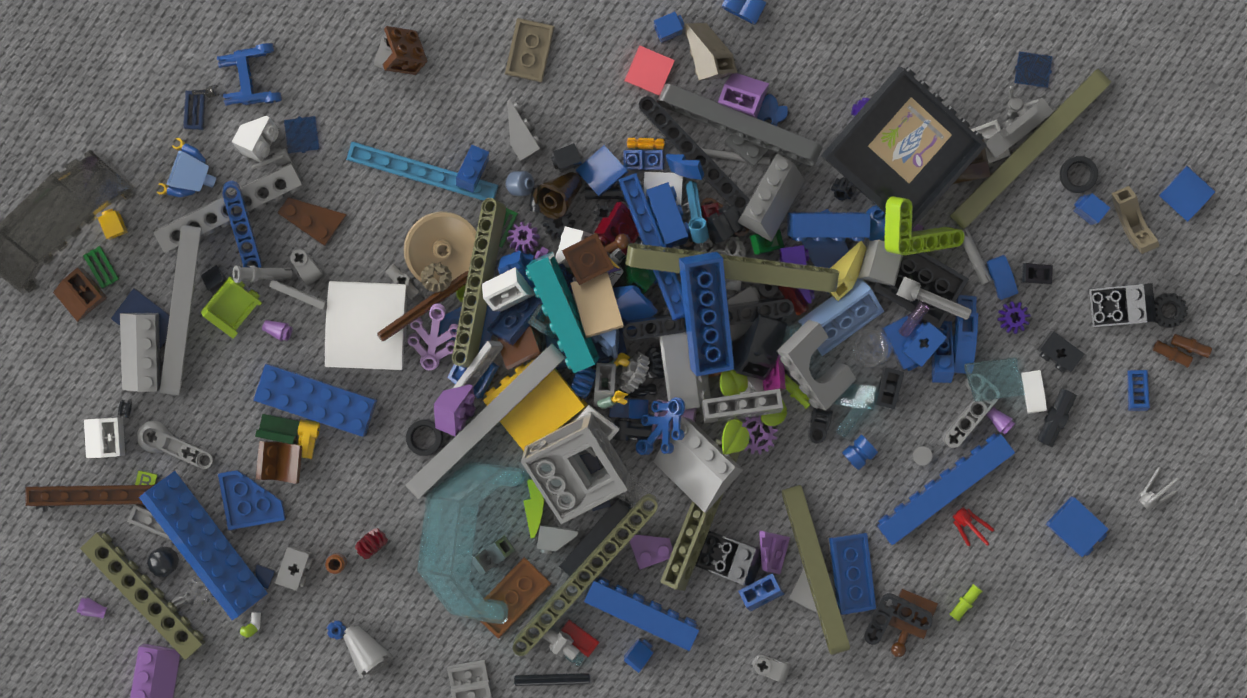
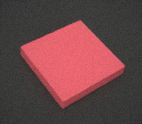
(649, 70)

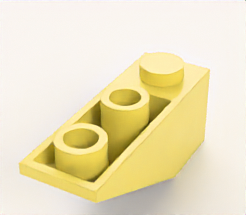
(849, 269)

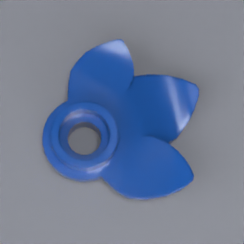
(772, 111)

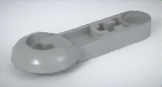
(170, 444)

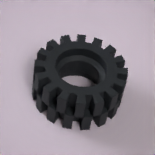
(1180, 310)

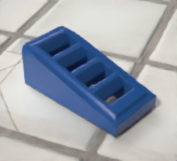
(1145, 390)

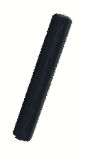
(552, 679)

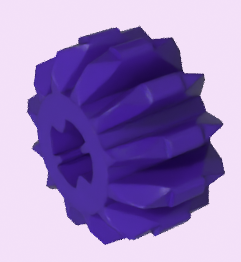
(1008, 320)

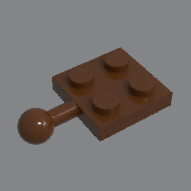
(590, 258)
(898, 649)

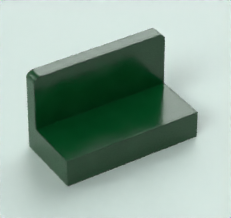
(278, 429)

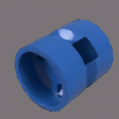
(860, 452)

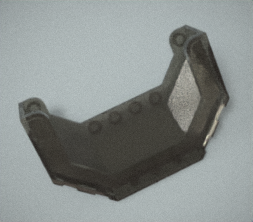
(56, 214)

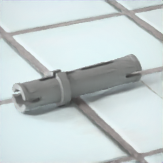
(975, 258)

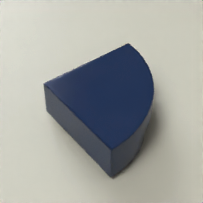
(264, 575)

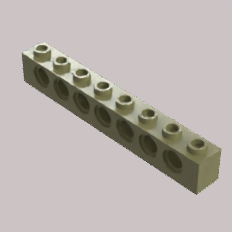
(690, 542)
(92, 550)

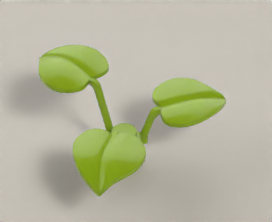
(736, 437)

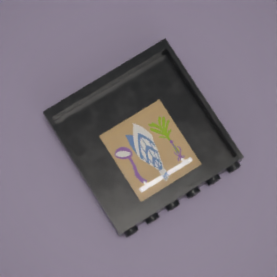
(904, 145)

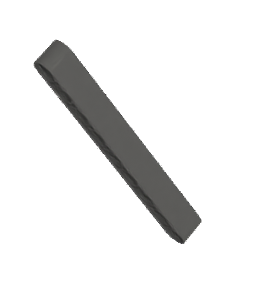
(739, 124)

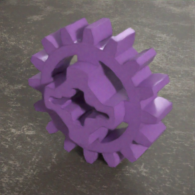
(768, 436)

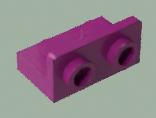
(776, 378)

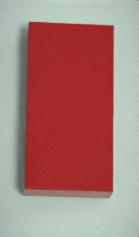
(582, 639)

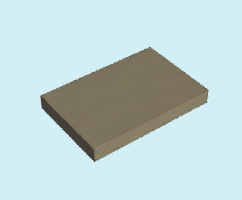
(529, 50)

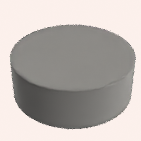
(922, 455)

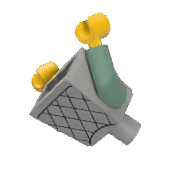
(605, 383)

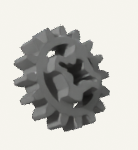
(634, 373)

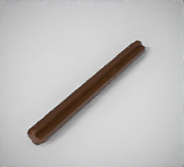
(422, 308)

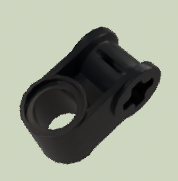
(819, 423)

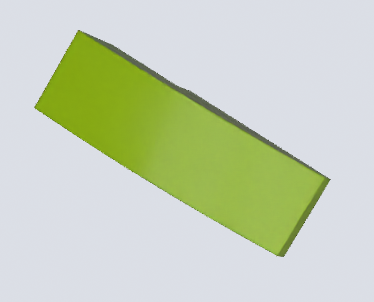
(534, 508)

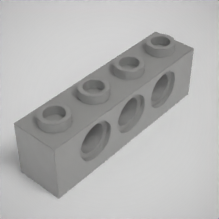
(742, 406)

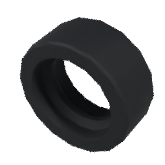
(1064, 174)
(414, 448)

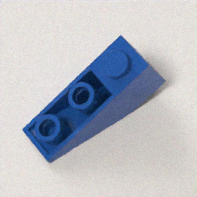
(943, 357)

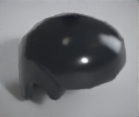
(162, 561)

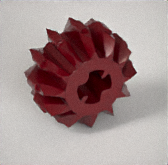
(371, 543)

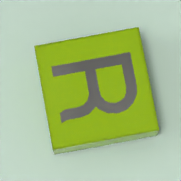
(146, 478)

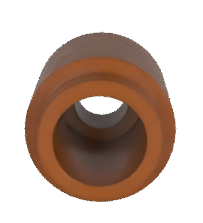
(331, 567)

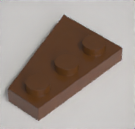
(312, 219)

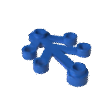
(675, 409)

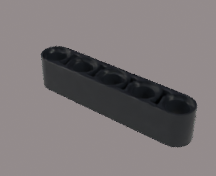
(595, 536)

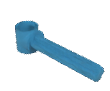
(697, 224)

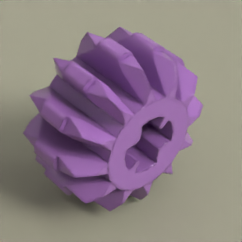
(528, 232)

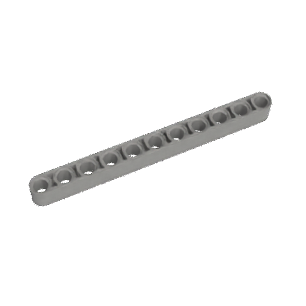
(485, 421)

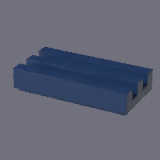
(194, 113)

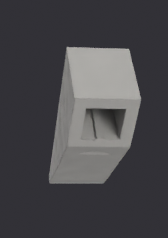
(520, 138)

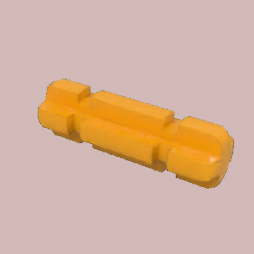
(645, 143)

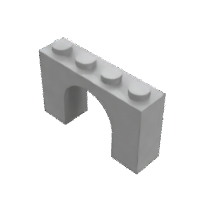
(796, 356)

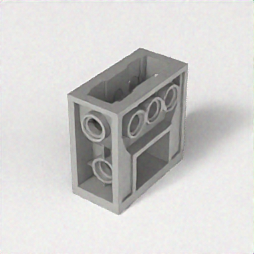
(563, 475)

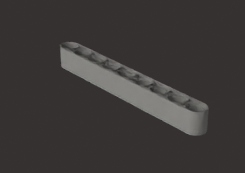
(180, 310)

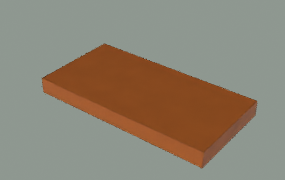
(519, 592)

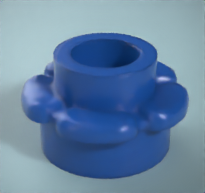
(331, 630)

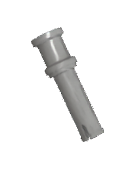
(254, 274)

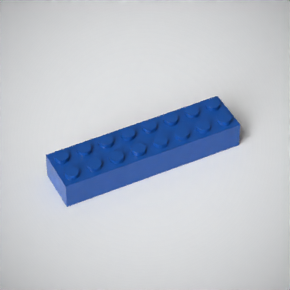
(203, 545)

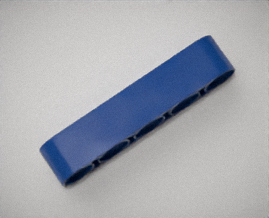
(241, 218)

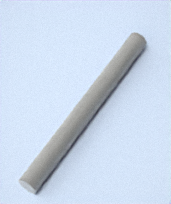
(732, 156)

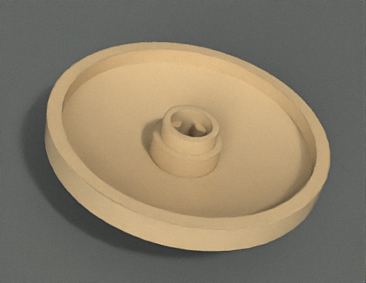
(438, 239)

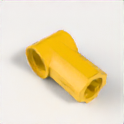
(308, 434)

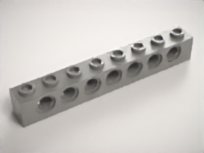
(288, 173)

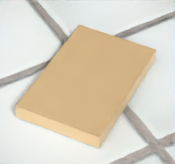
(597, 305)

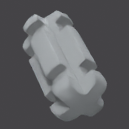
(180, 600)

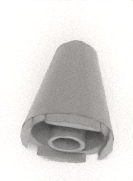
(365, 651)

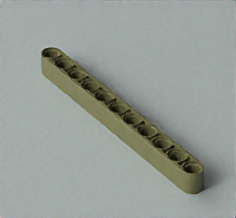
(1031, 148)
(738, 268)
(580, 583)

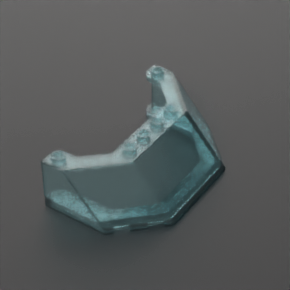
(450, 538)

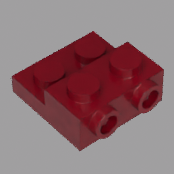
(618, 222)

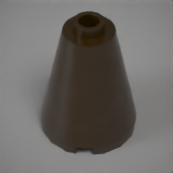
(557, 194)

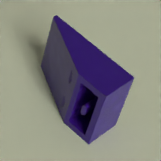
(797, 255)

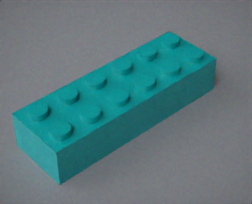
(562, 311)

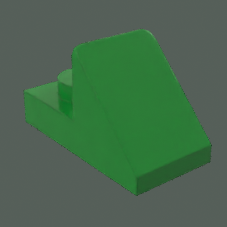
(762, 245)

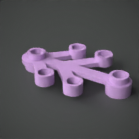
(432, 339)

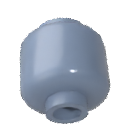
(520, 183)

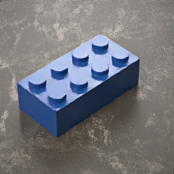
(828, 224)

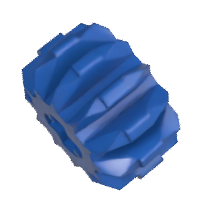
(583, 382)

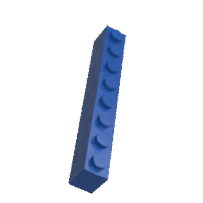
(945, 489)

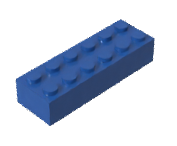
(706, 313)
(315, 400)
(642, 613)

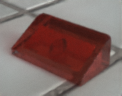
(792, 294)

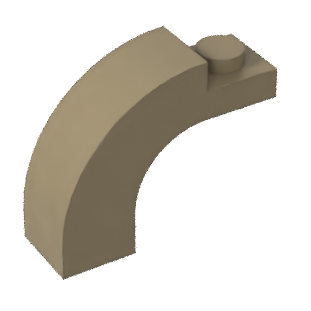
(1132, 221)

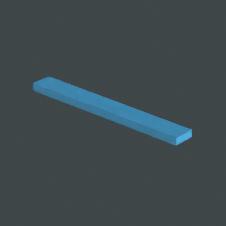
(416, 170)

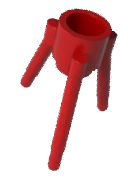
(963, 518)

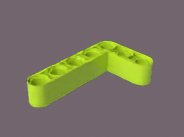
(901, 239)

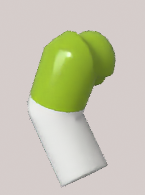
(253, 627)

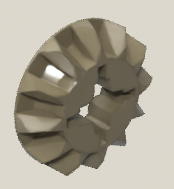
(431, 283)

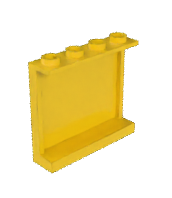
(541, 410)

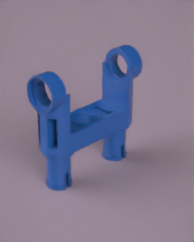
(246, 94)

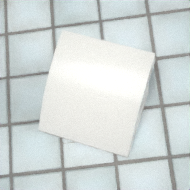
(355, 317)

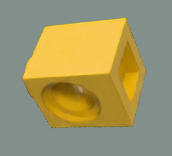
(112, 224)

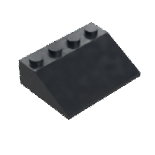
(932, 277)

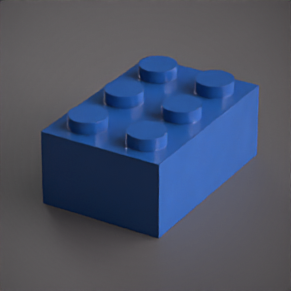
(668, 215)

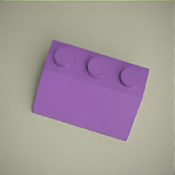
(155, 672)

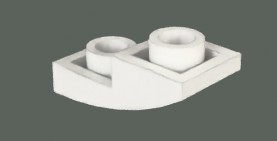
(1034, 391)

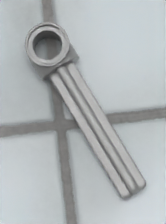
(911, 290)

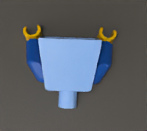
(187, 172)

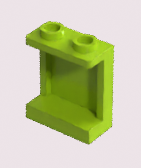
(230, 306)

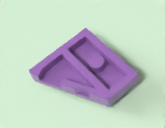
(650, 549)
(773, 551)

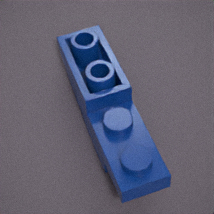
(965, 335)

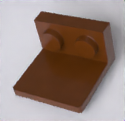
(406, 49)
(279, 461)

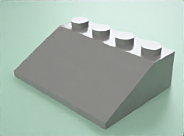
(698, 465)

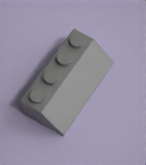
(772, 198)
(140, 352)
(678, 375)

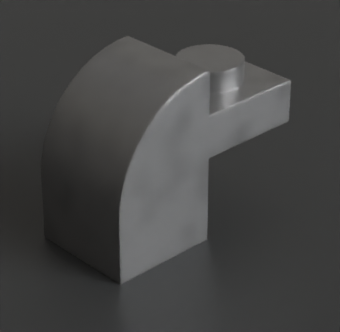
(492, 555)

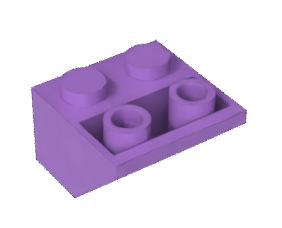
(743, 94)
(454, 409)

